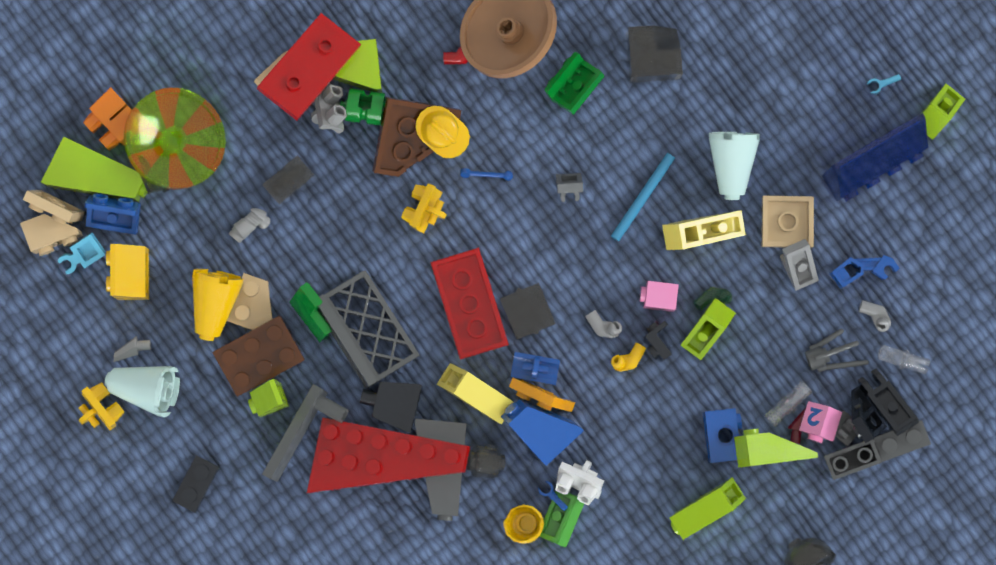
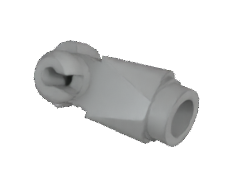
(246, 225)

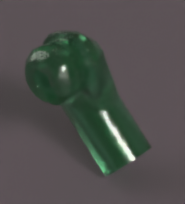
(710, 294)

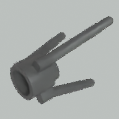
(818, 357)

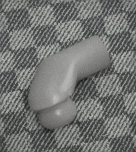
(878, 314)

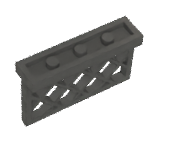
(348, 343)

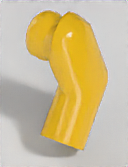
(628, 361)

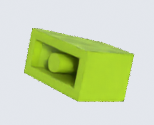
(941, 110)
(708, 329)

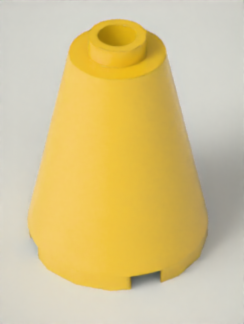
(213, 300)

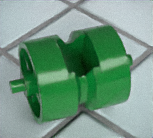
(364, 107)

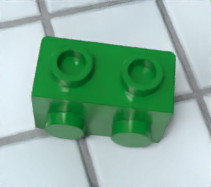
(573, 83)

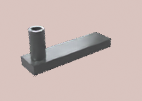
(313, 402)

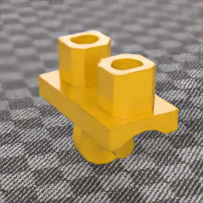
(427, 210)
(94, 397)

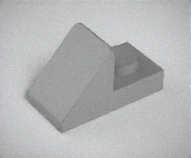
(799, 264)

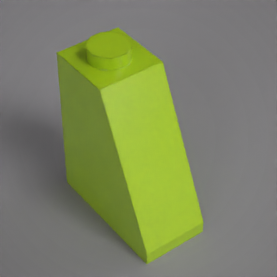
(362, 68)
(707, 509)

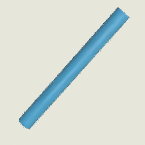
(642, 197)

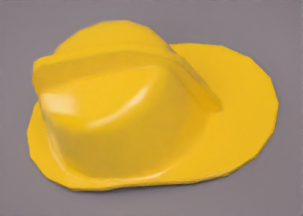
(442, 131)

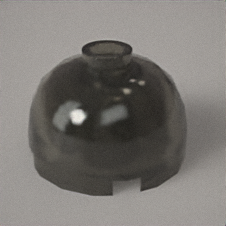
(809, 552)

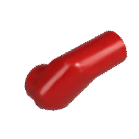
(454, 57)

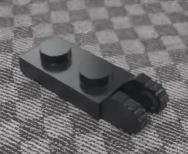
(889, 403)

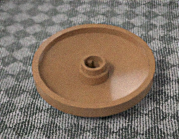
(507, 35)

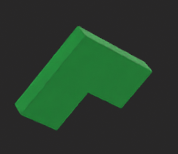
(306, 304)

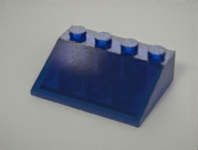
(877, 159)

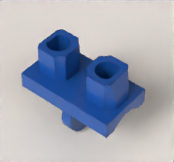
(535, 368)

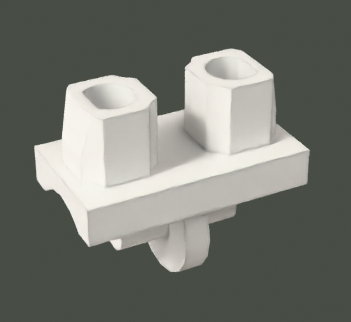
(579, 478)

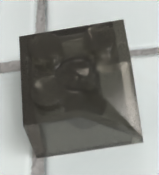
(653, 54)

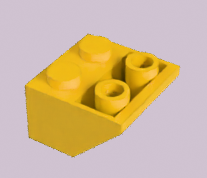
(128, 272)

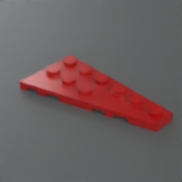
(366, 456)

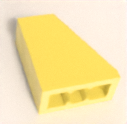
(474, 392)

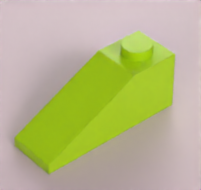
(268, 398)
(767, 448)

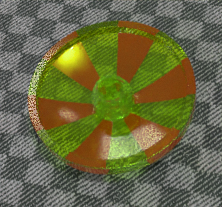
(174, 138)

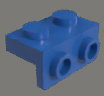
(112, 214)

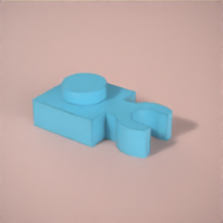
(84, 251)

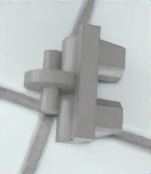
(328, 111)

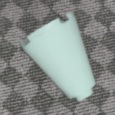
(733, 161)
(145, 387)

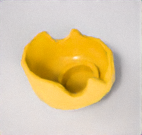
(523, 524)

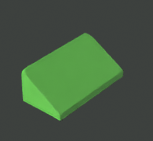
(560, 523)

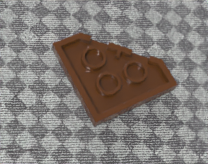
(398, 139)

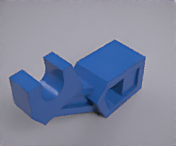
(875, 265)

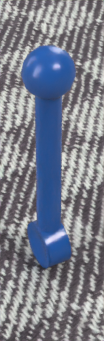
(465, 173)

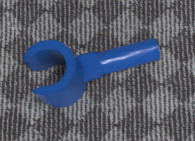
(553, 496)

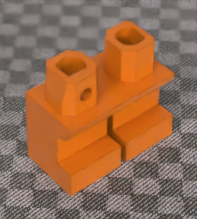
(113, 114)

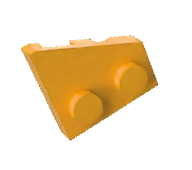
(545, 398)

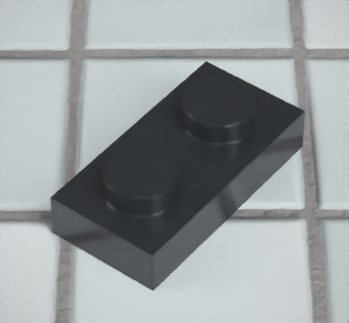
(196, 484)

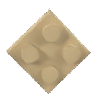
(61, 210)
(787, 220)

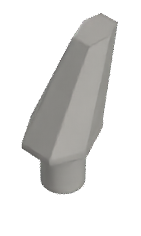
(131, 349)

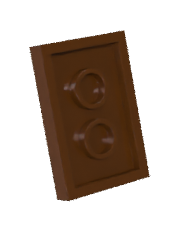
(258, 355)

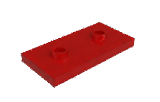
(308, 66)
(469, 303)

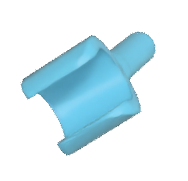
(883, 83)

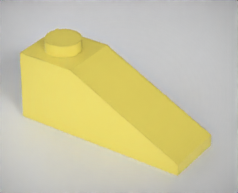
(703, 230)

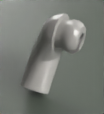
(603, 328)

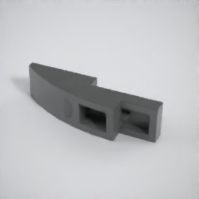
(881, 448)

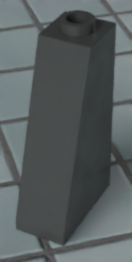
(444, 489)

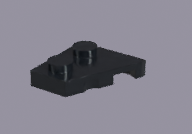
(864, 416)

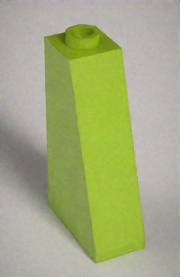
(88, 172)

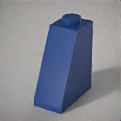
(540, 429)

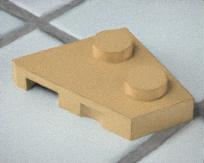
(252, 303)

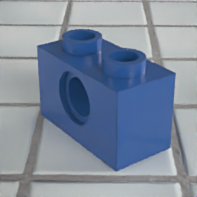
(713, 423)

